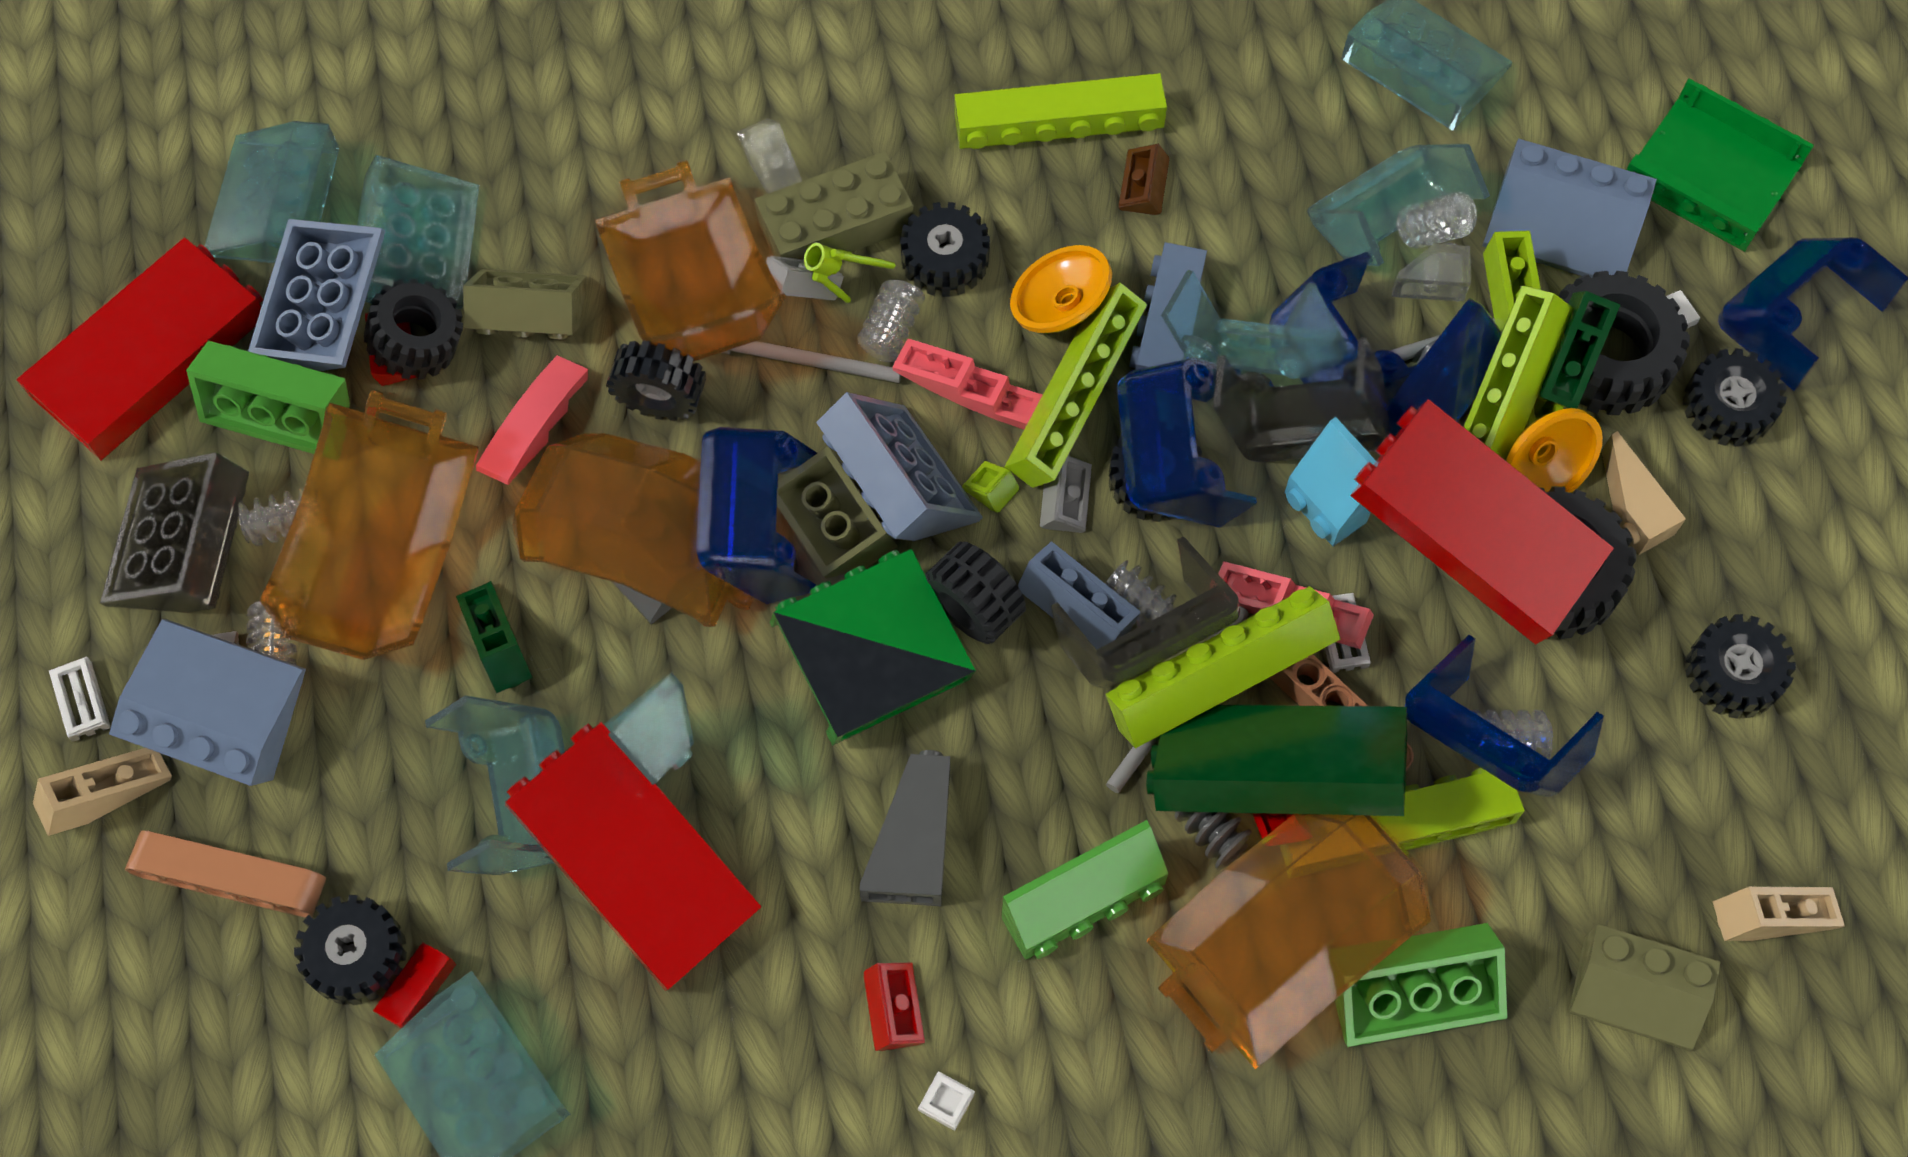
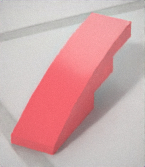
(965, 384)
(531, 419)
(1262, 590)

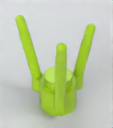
(828, 261)

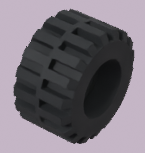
(417, 305)
(976, 592)

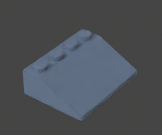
(1577, 209)
(317, 293)
(896, 468)
(209, 703)

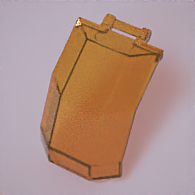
(689, 266)
(624, 518)
(370, 530)
(1291, 929)

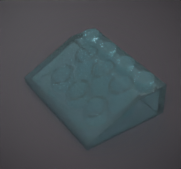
(1424, 59)
(271, 179)
(425, 223)
(470, 1076)

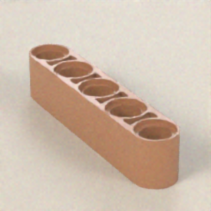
(1326, 688)
(225, 874)

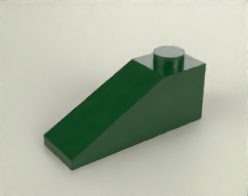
(1579, 348)
(494, 637)

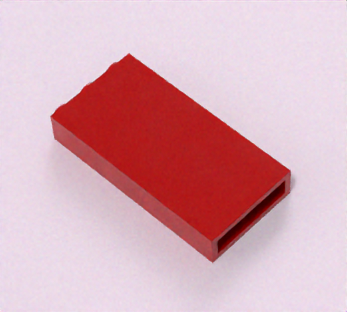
(139, 345)
(1481, 521)
(631, 855)

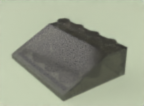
(176, 535)

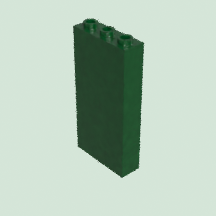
(1283, 761)

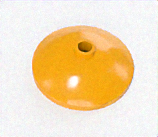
(1061, 289)
(1558, 449)

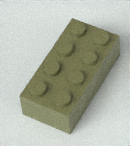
(837, 209)

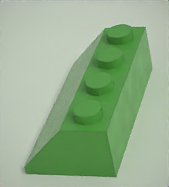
(263, 395)
(1085, 891)
(1428, 987)

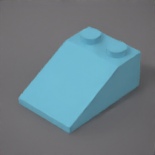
(1326, 480)

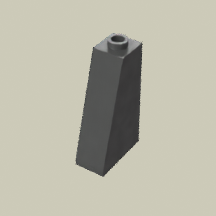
(912, 841)

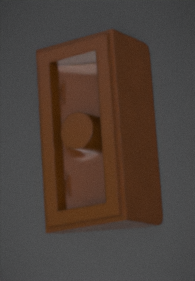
(1144, 180)

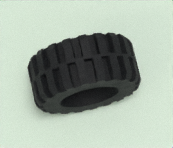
(1654, 327)
(1613, 576)

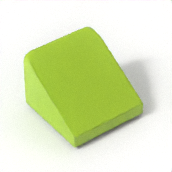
(992, 486)

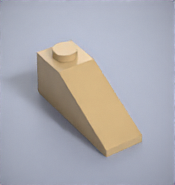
(1638, 497)
(96, 789)
(1777, 912)

